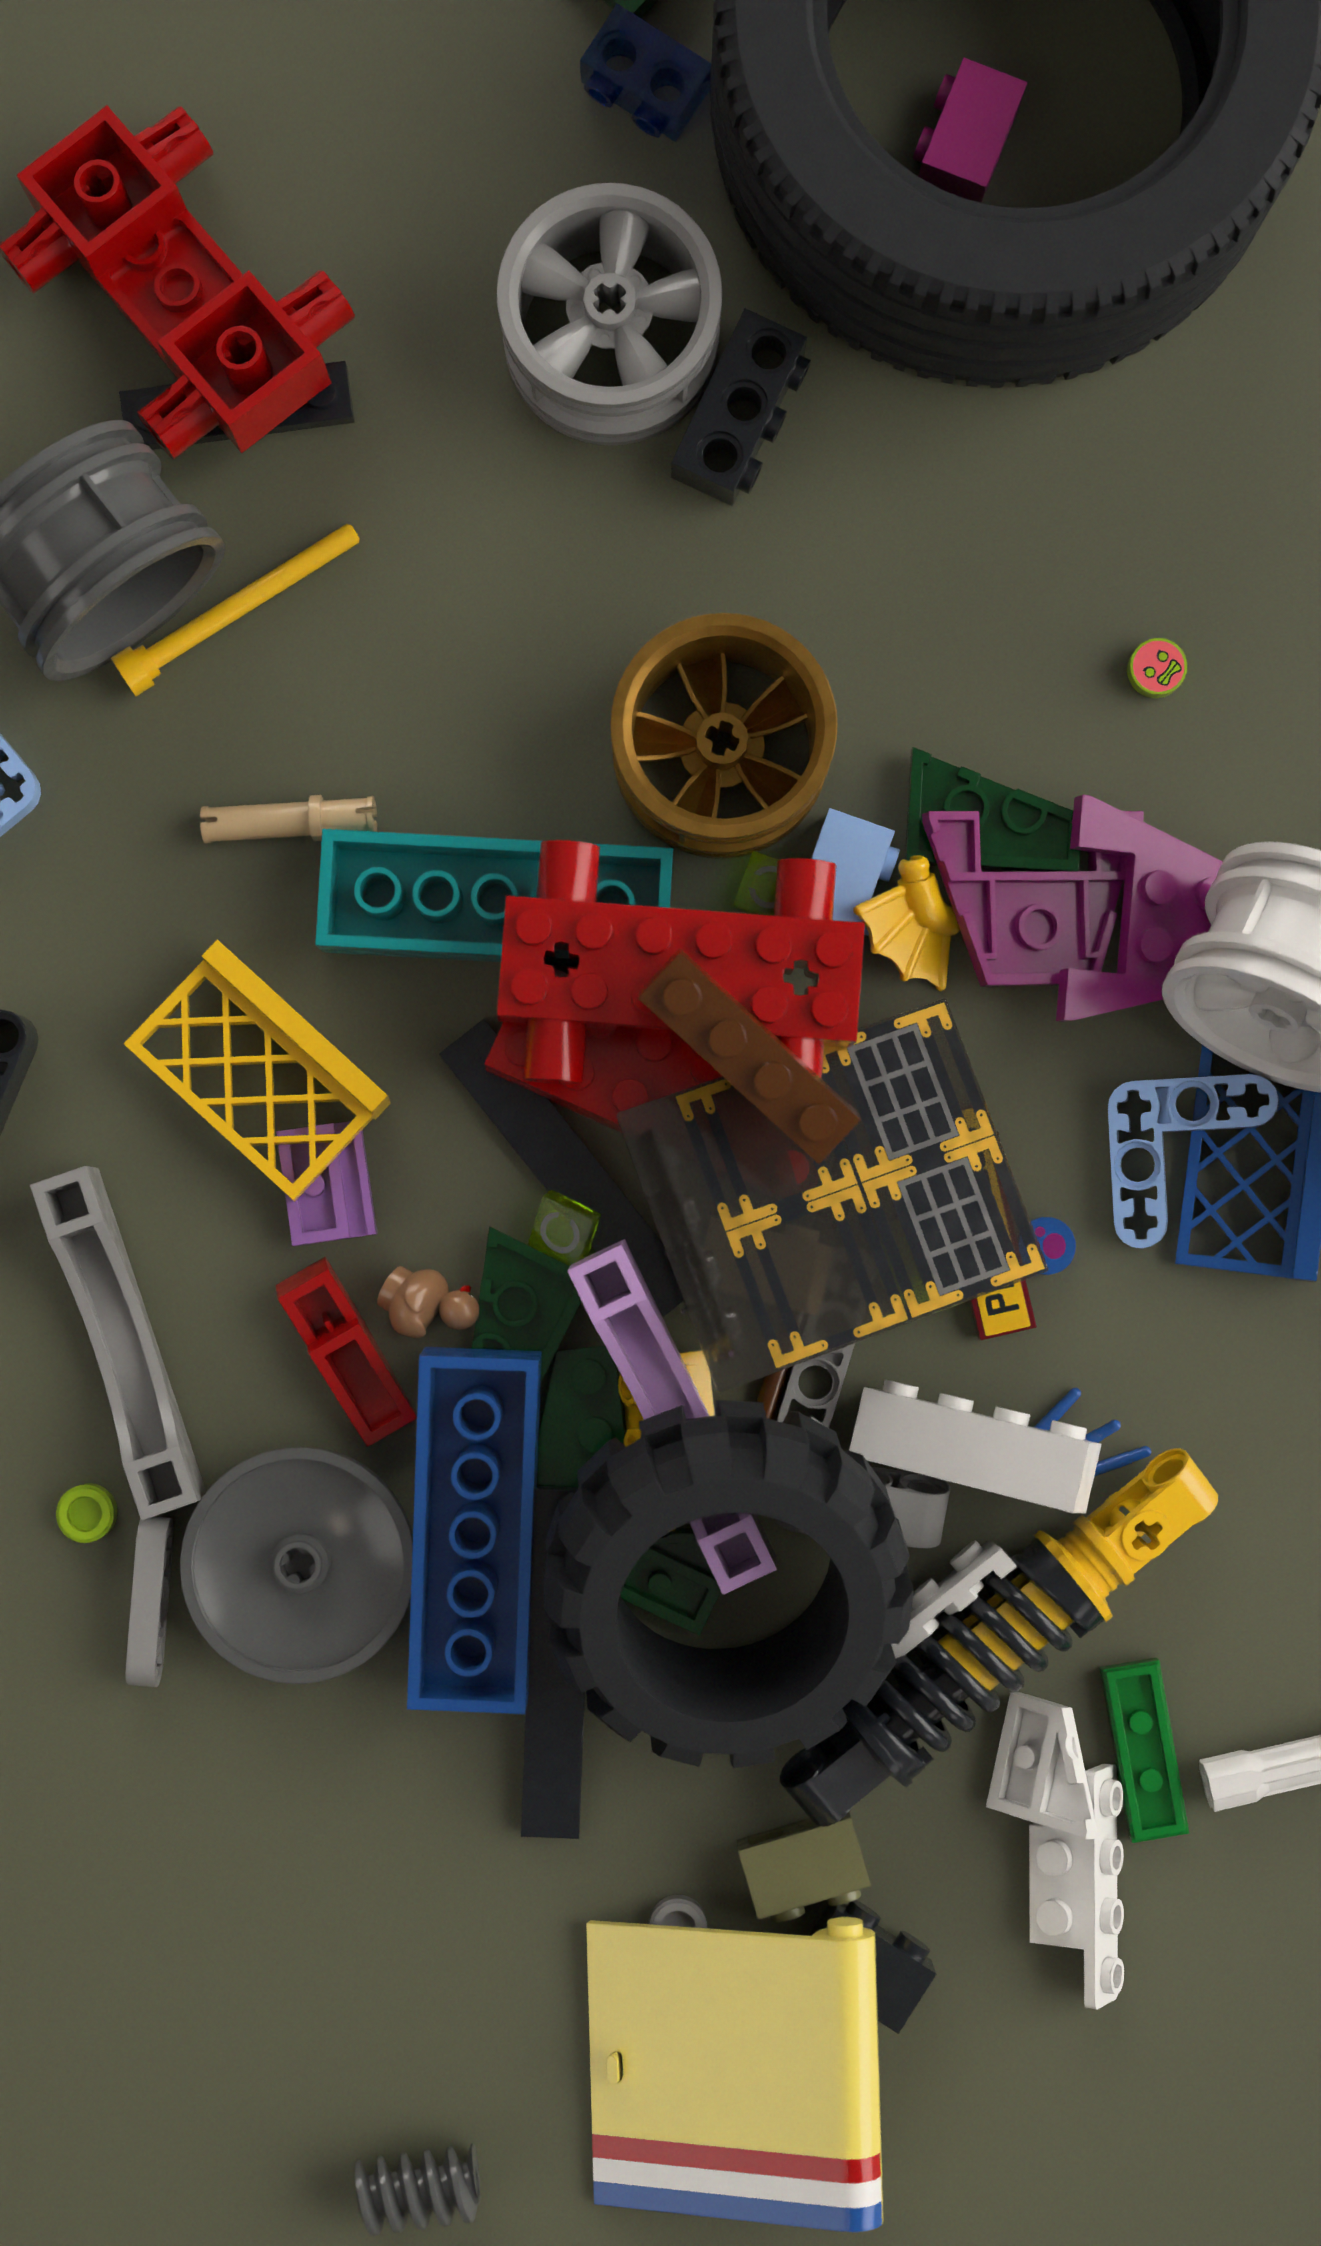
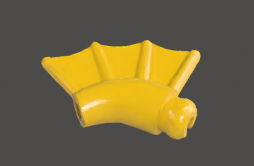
(912, 924)

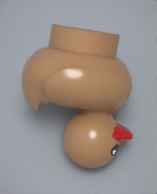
(419, 1297)

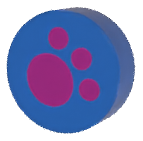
(1055, 1242)

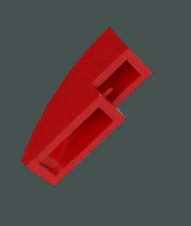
(345, 1351)

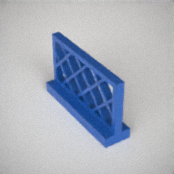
(1303, 1221)

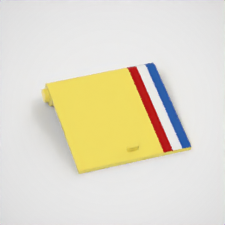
(739, 2073)

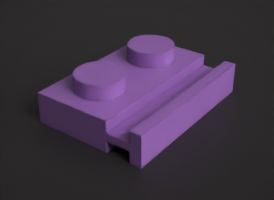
(339, 1200)

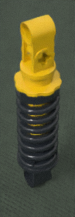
(1051, 1589)

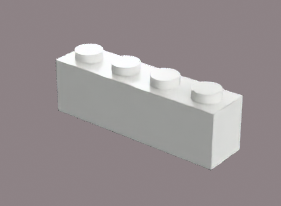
(976, 1449)

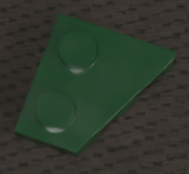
(674, 1581)

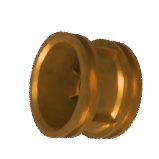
(699, 653)

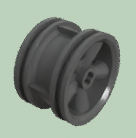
(97, 549)

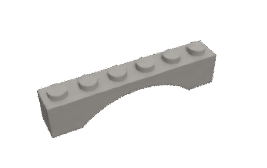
(141, 1399)

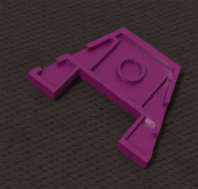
(1160, 909)
(1025, 923)

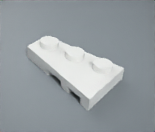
(953, 1592)

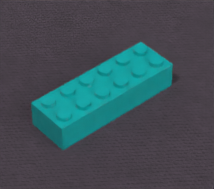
(451, 891)

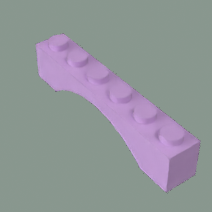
(658, 1382)

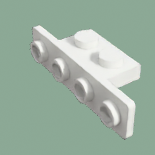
(1077, 1889)

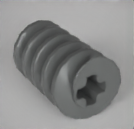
(418, 2191)

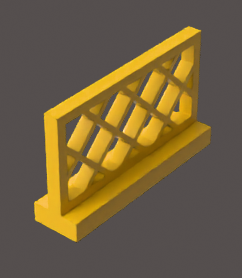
(292, 1034)

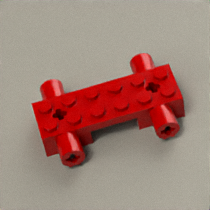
(121, 215)
(627, 945)

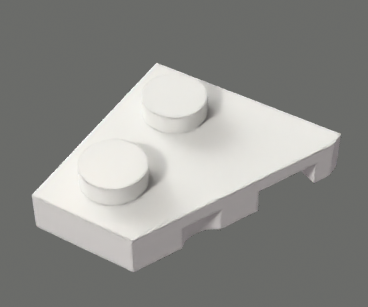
(1042, 1768)

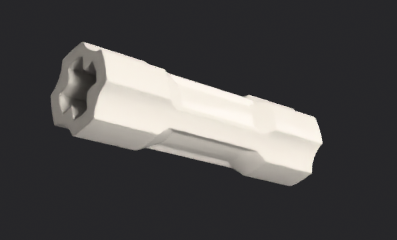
(1250, 1775)

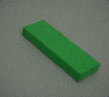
(1144, 1750)

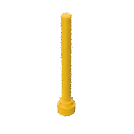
(142, 665)

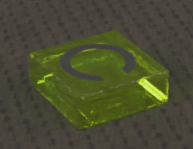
(758, 885)
(563, 1228)

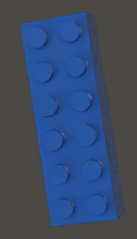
(474, 1529)

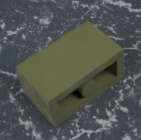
(802, 1867)

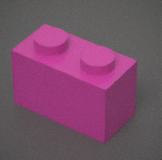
(971, 130)

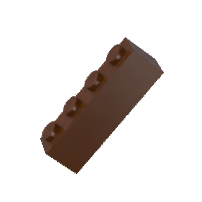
(749, 1056)

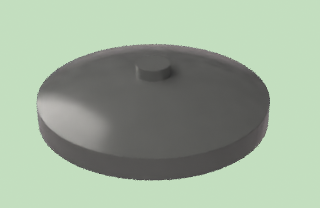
(297, 1565)

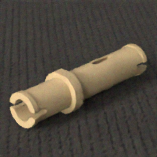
(287, 819)

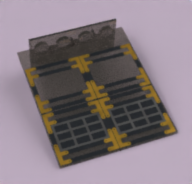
(818, 1256)

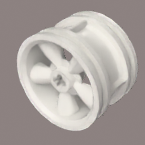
(1257, 973)

